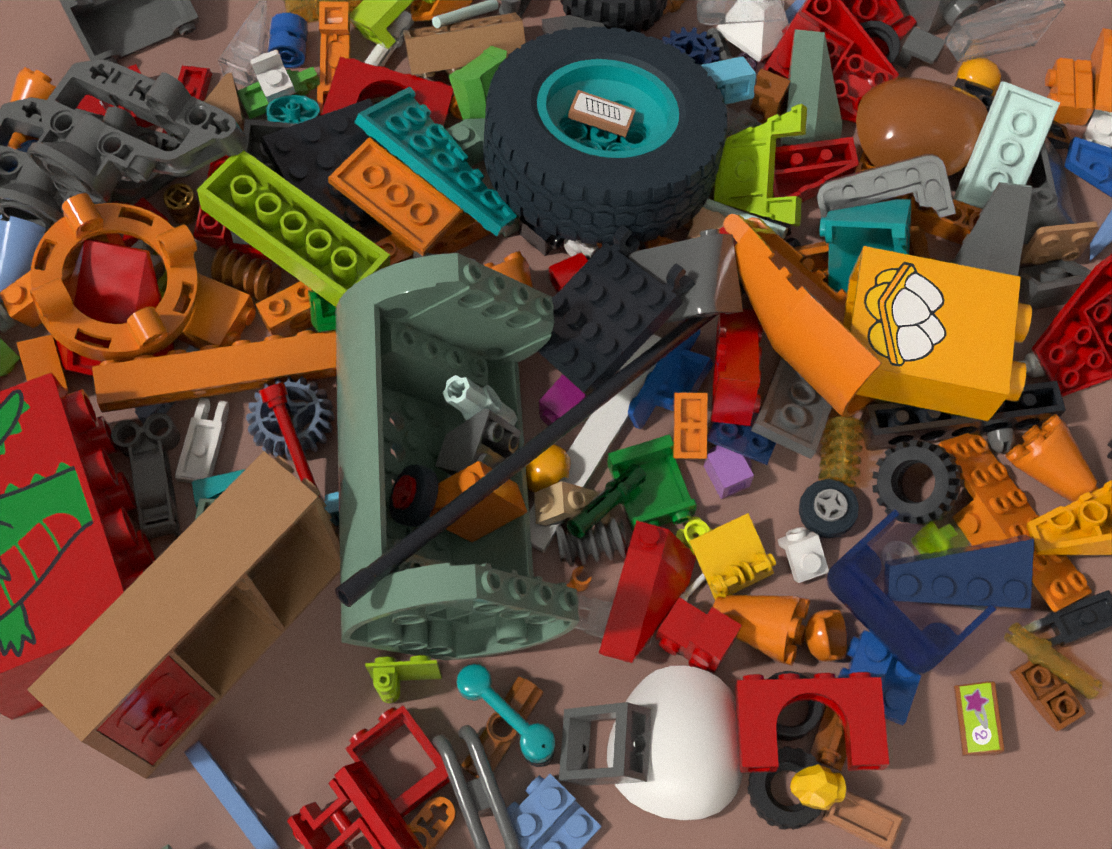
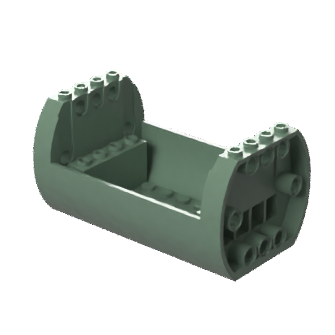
(394, 352)

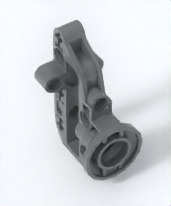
(94, 157)
(36, 196)

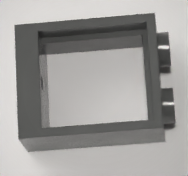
(629, 762)

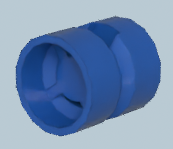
(289, 37)

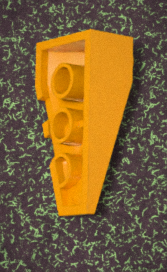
(1076, 528)

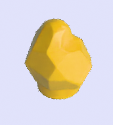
(818, 787)

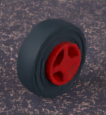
(413, 495)

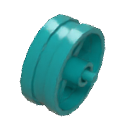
(292, 109)

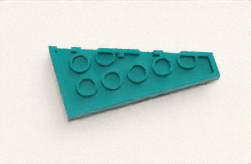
(433, 154)

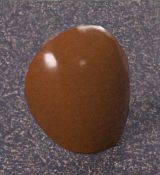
(919, 118)

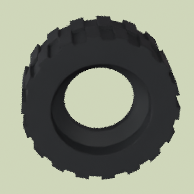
(766, 804)

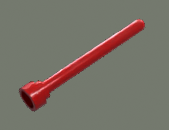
(276, 398)

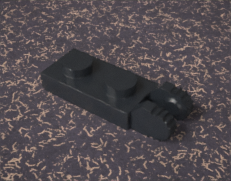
(1077, 619)

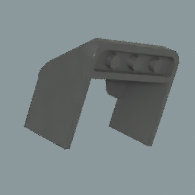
(1051, 196)

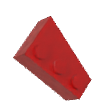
(806, 166)

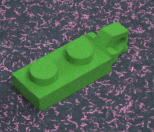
(256, 102)

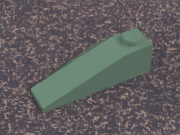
(813, 87)

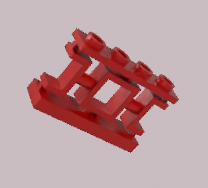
(379, 818)

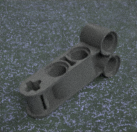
(151, 472)

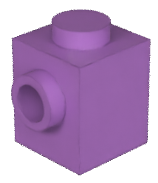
(728, 471)

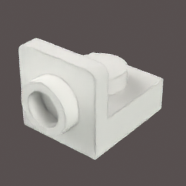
(272, 75)

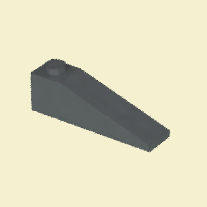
(999, 232)

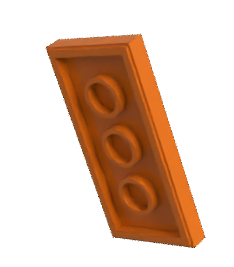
(395, 196)

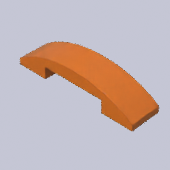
(335, 42)

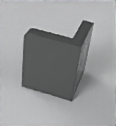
(922, 46)

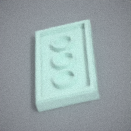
(1006, 143)

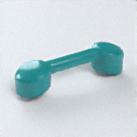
(475, 684)

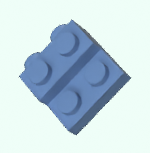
(551, 818)

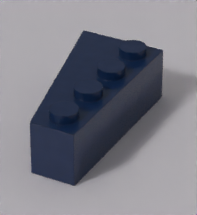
(968, 575)

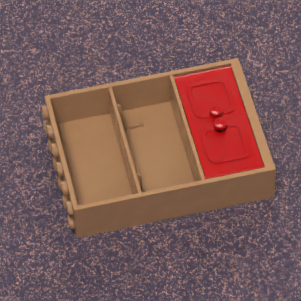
(196, 618)

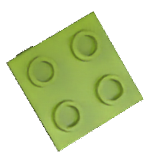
(388, 674)

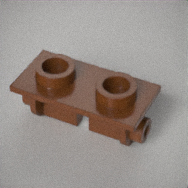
(829, 742)

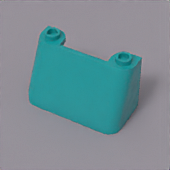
(871, 225)

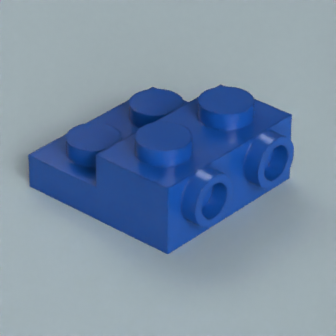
(897, 682)

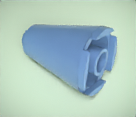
(17, 247)

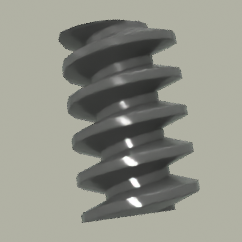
(593, 542)

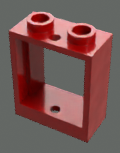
(390, 722)

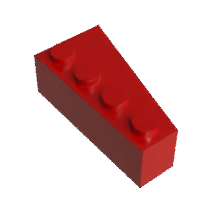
(737, 368)

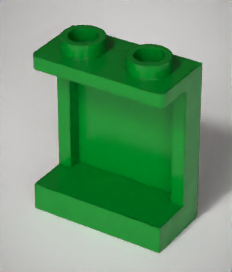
(664, 493)

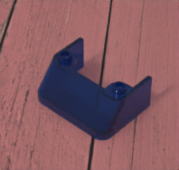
(853, 585)

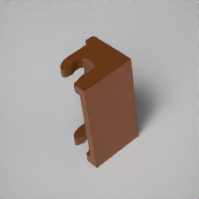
(769, 95)

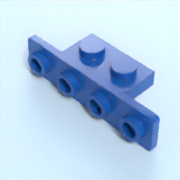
(675, 373)

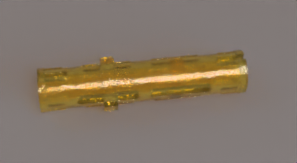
(1041, 652)

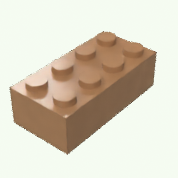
(459, 43)

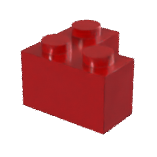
(698, 636)

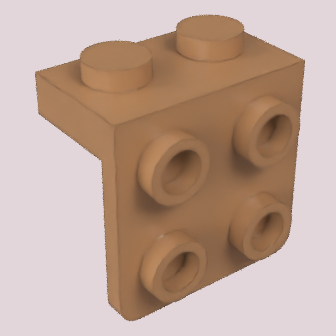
(1059, 242)

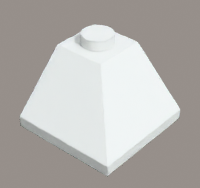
(755, 38)

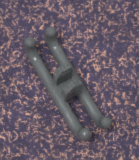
(478, 794)

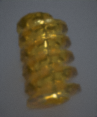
(840, 449)

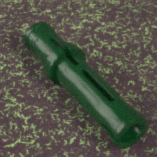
(616, 492)

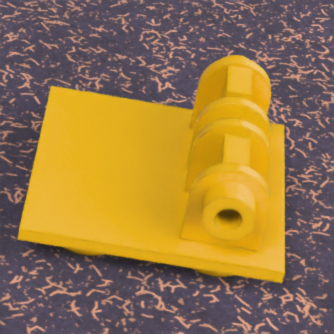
(732, 556)

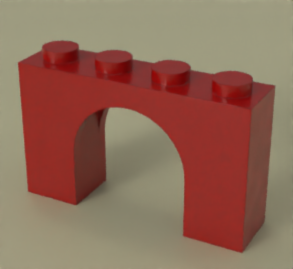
(360, 81)
(854, 700)

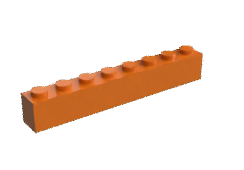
(213, 370)

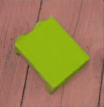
(374, 16)

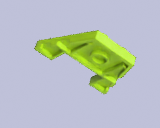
(748, 168)

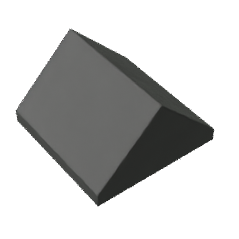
(1050, 282)

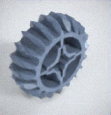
(265, 423)

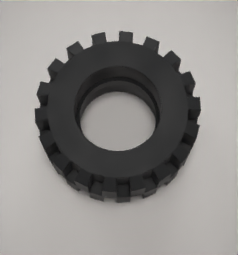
(891, 474)

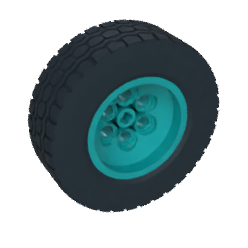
(588, 179)

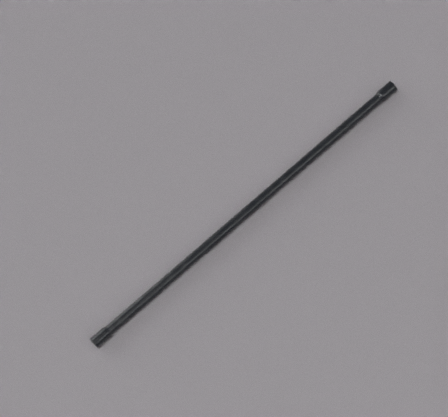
(368, 577)

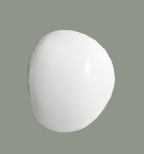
(690, 744)

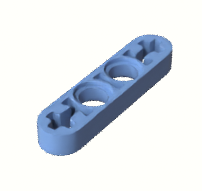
(231, 797)

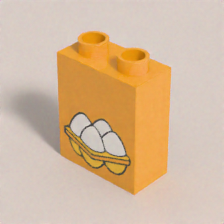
(938, 332)

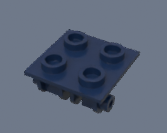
(742, 440)

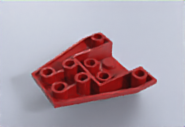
(853, 55)
(109, 287)
(1079, 339)

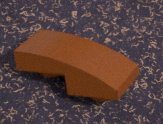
(1046, 693)

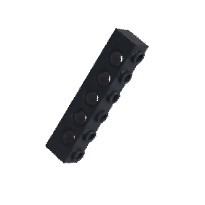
(896, 423)

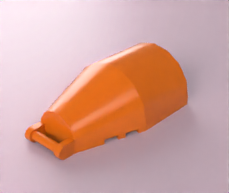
(801, 315)

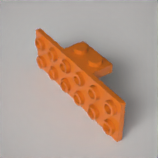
(1002, 513)

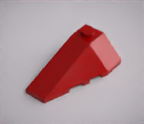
(650, 583)

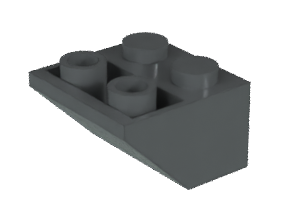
(480, 438)

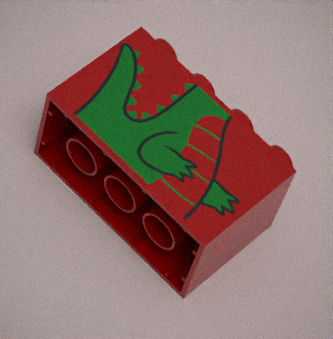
(61, 531)

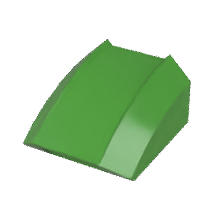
(473, 81)

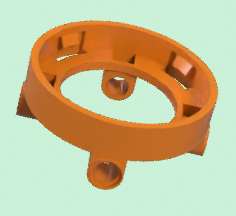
(146, 329)

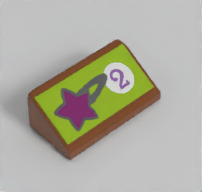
(979, 719)

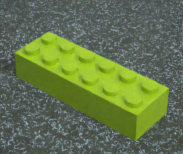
(289, 227)

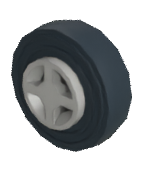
(834, 498)

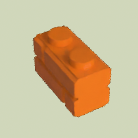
(1073, 87)

